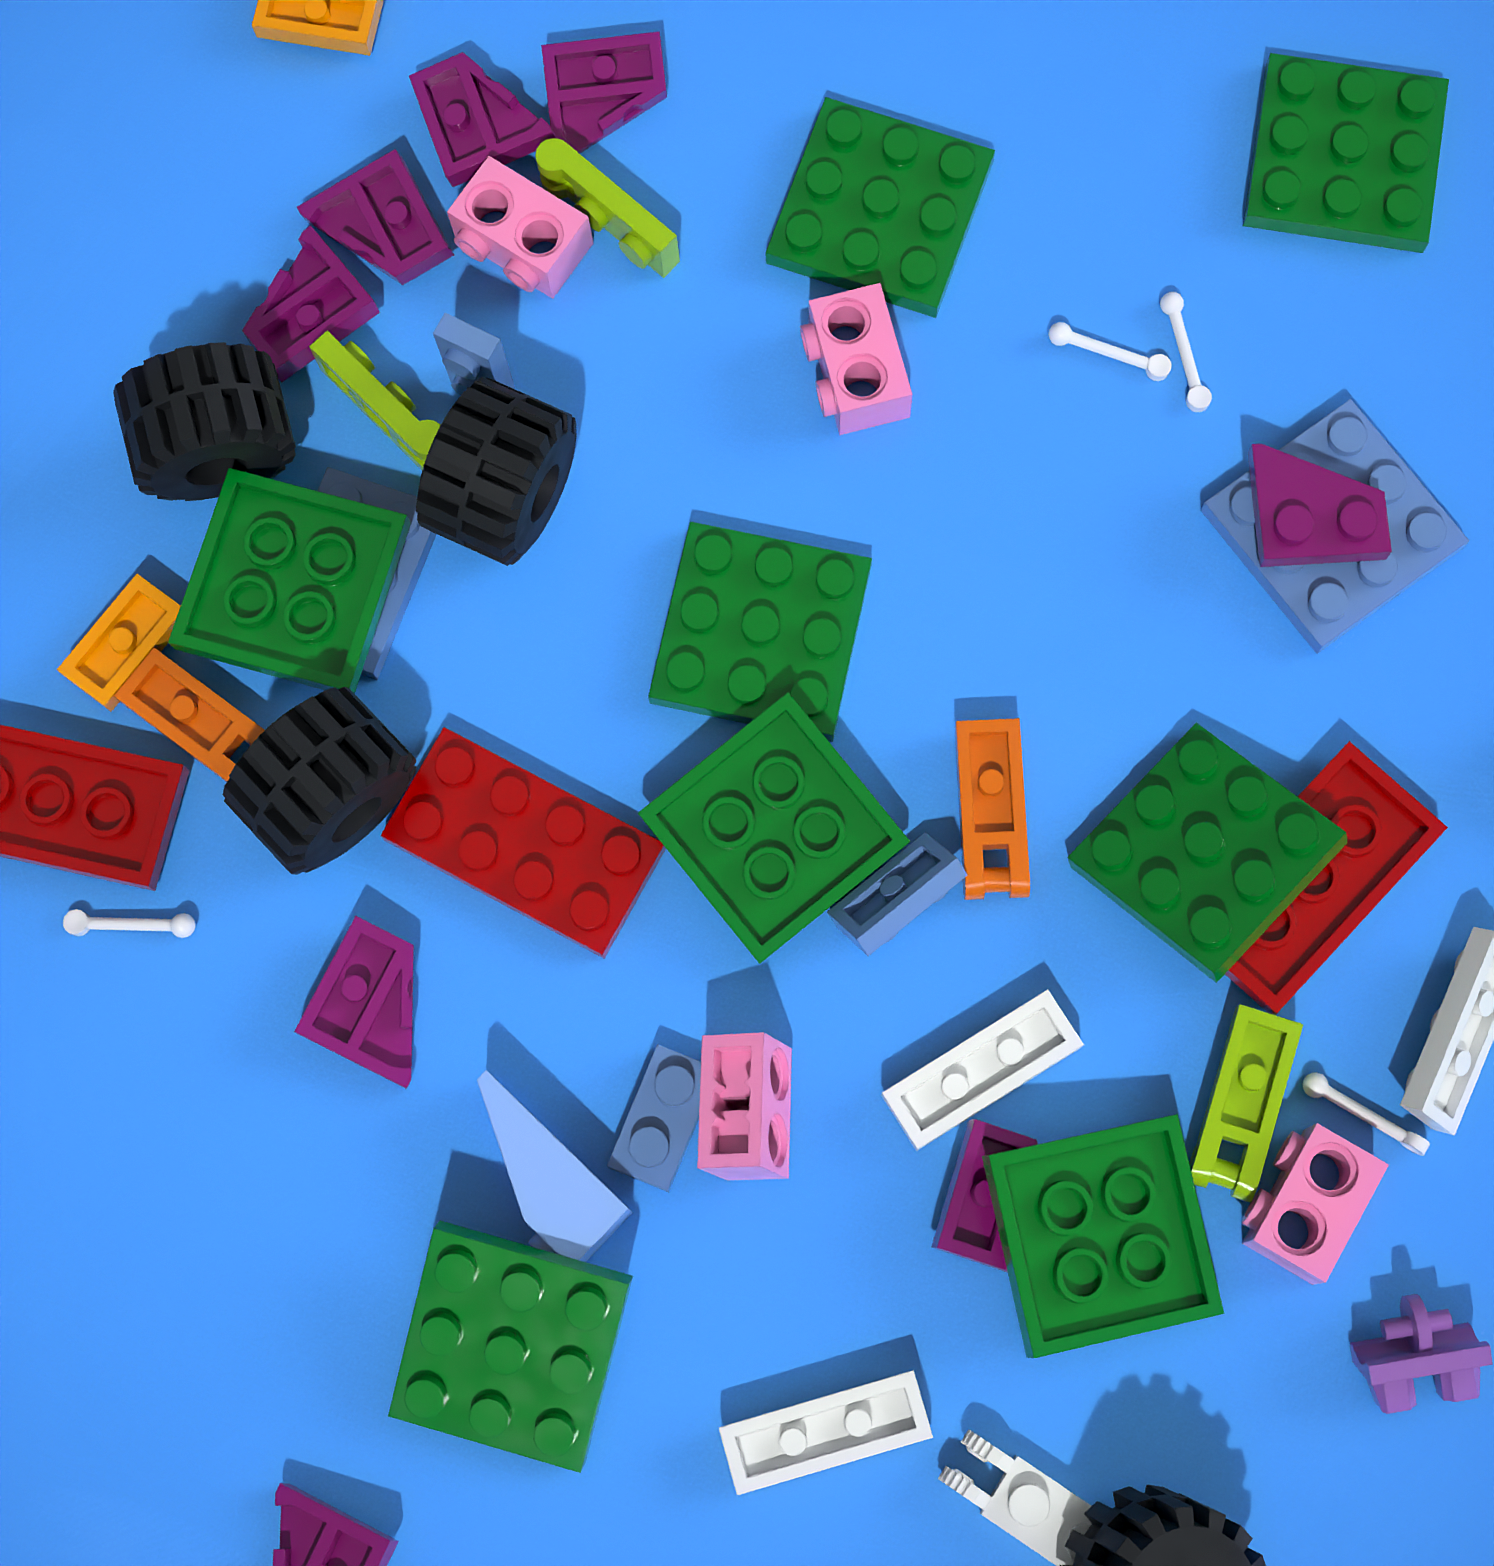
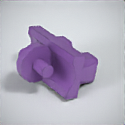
(1418, 1347)

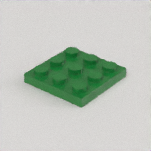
(1346, 153)
(880, 206)
(290, 582)
(759, 623)
(773, 827)
(1207, 851)
(1102, 1236)
(510, 1346)

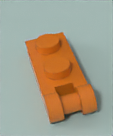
(187, 712)
(992, 806)

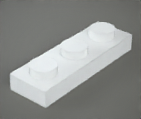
(1457, 1040)
(982, 1070)
(825, 1432)

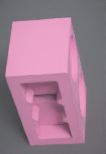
(529, 218)
(868, 358)
(744, 1107)
(1327, 1213)

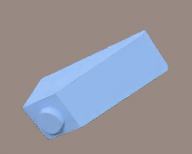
(552, 1186)

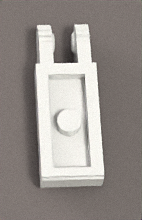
(1023, 1502)

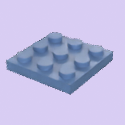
(1336, 597)

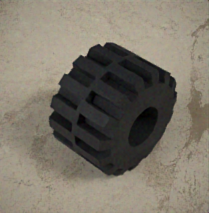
(198, 415)
(496, 470)
(319, 780)
(1160, 1531)

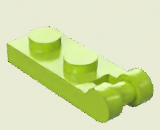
(639, 233)
(385, 406)
(1245, 1100)

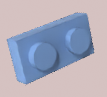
(470, 354)
(897, 893)
(660, 1120)

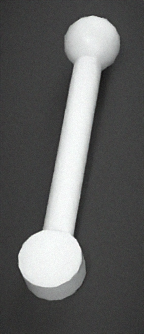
(1156, 367)
(1199, 396)
(79, 923)
(1317, 1086)

